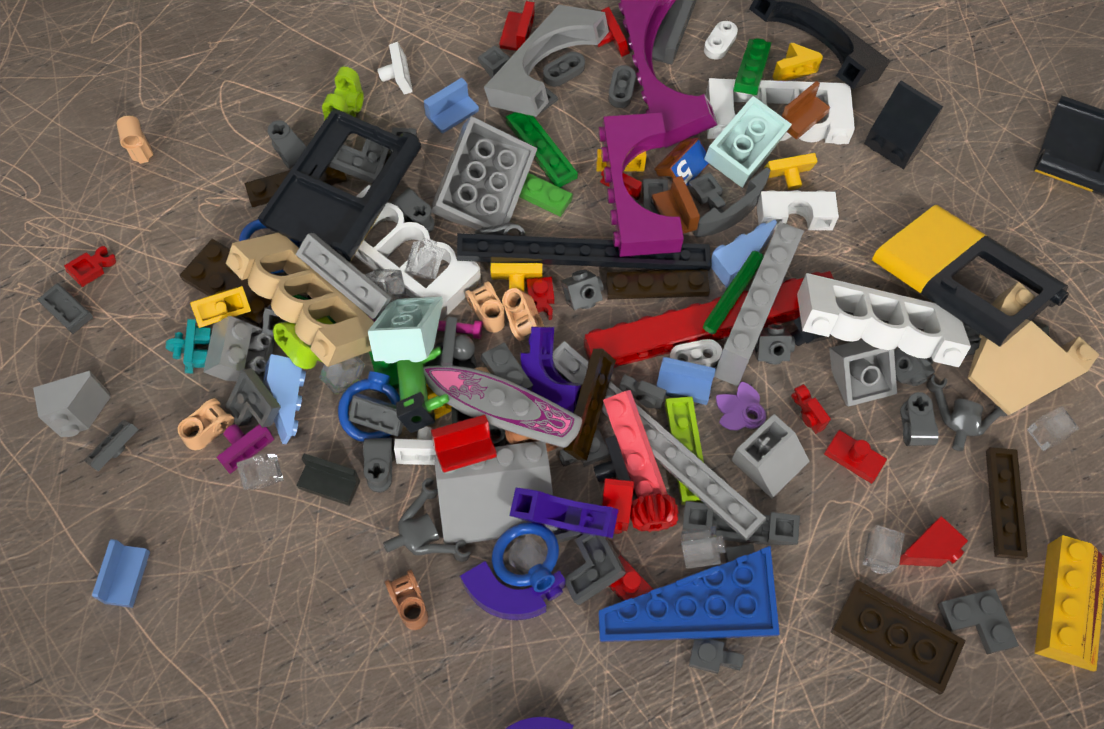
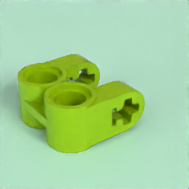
(347, 95)
(295, 348)

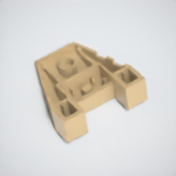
(1028, 362)

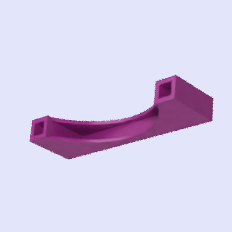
(681, 113)

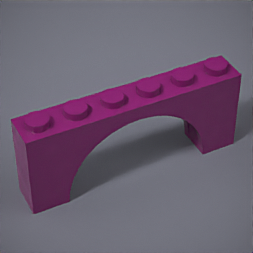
(636, 228)

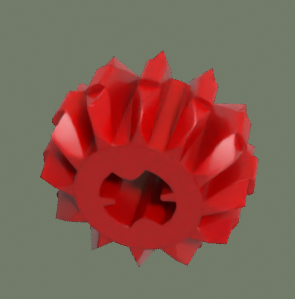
(654, 512)

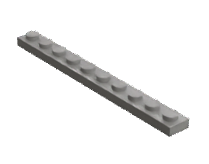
(675, 456)

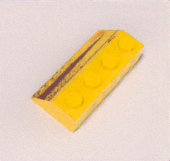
(1071, 603)

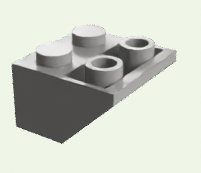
(237, 347)
(771, 456)

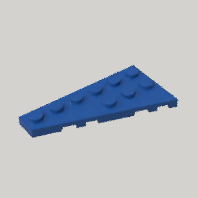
(714, 603)

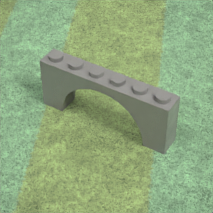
(565, 27)
(758, 304)

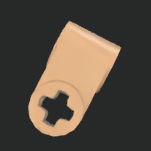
(486, 303)
(524, 315)
(206, 423)

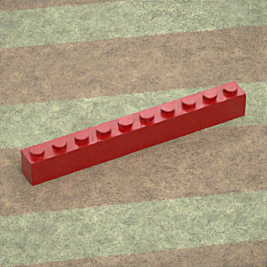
(661, 333)

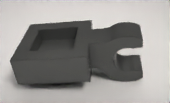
(707, 190)
(597, 452)
(709, 656)

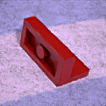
(518, 27)
(463, 443)

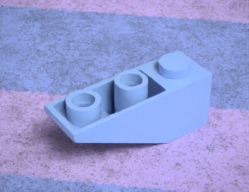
(729, 259)
(283, 382)

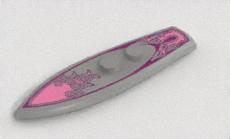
(504, 404)

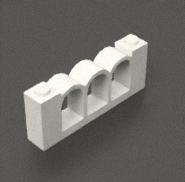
(836, 125)
(449, 284)
(822, 314)

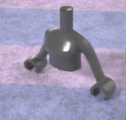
(965, 416)
(420, 532)

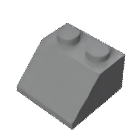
(863, 372)
(71, 403)

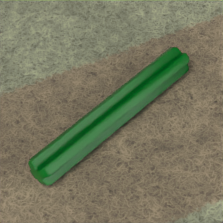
(733, 292)

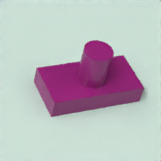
(243, 445)

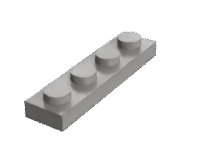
(343, 276)

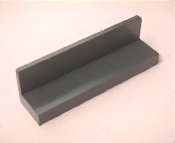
(672, 31)

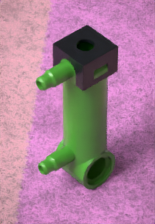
(414, 407)

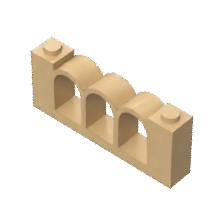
(331, 343)

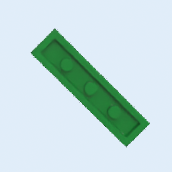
(752, 66)
(548, 154)

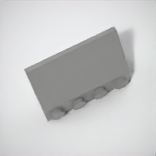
(483, 176)
(479, 496)

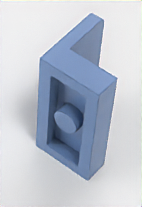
(450, 106)
(686, 379)
(120, 574)

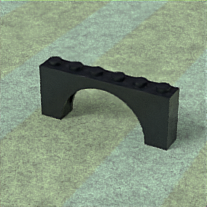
(858, 60)

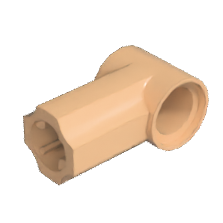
(134, 139)

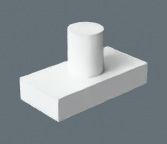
(397, 70)
(416, 451)

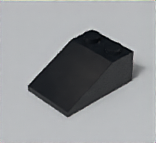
(903, 125)

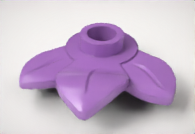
(739, 406)

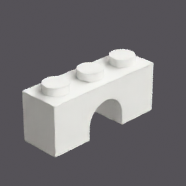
(816, 207)

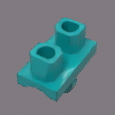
(194, 335)

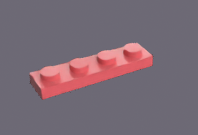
(634, 444)

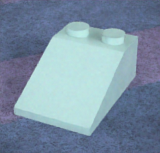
(747, 141)
(406, 329)

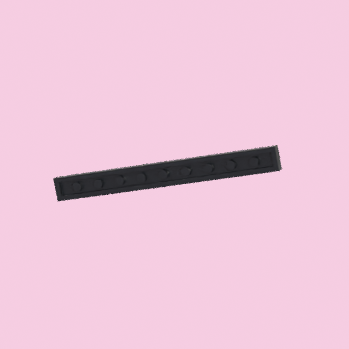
(574, 252)

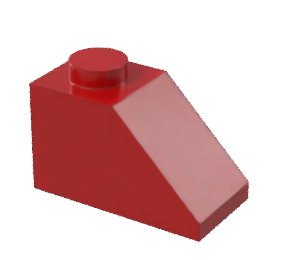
(619, 496)
(935, 546)

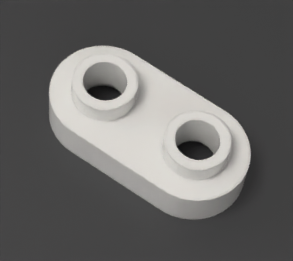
(723, 36)
(694, 351)

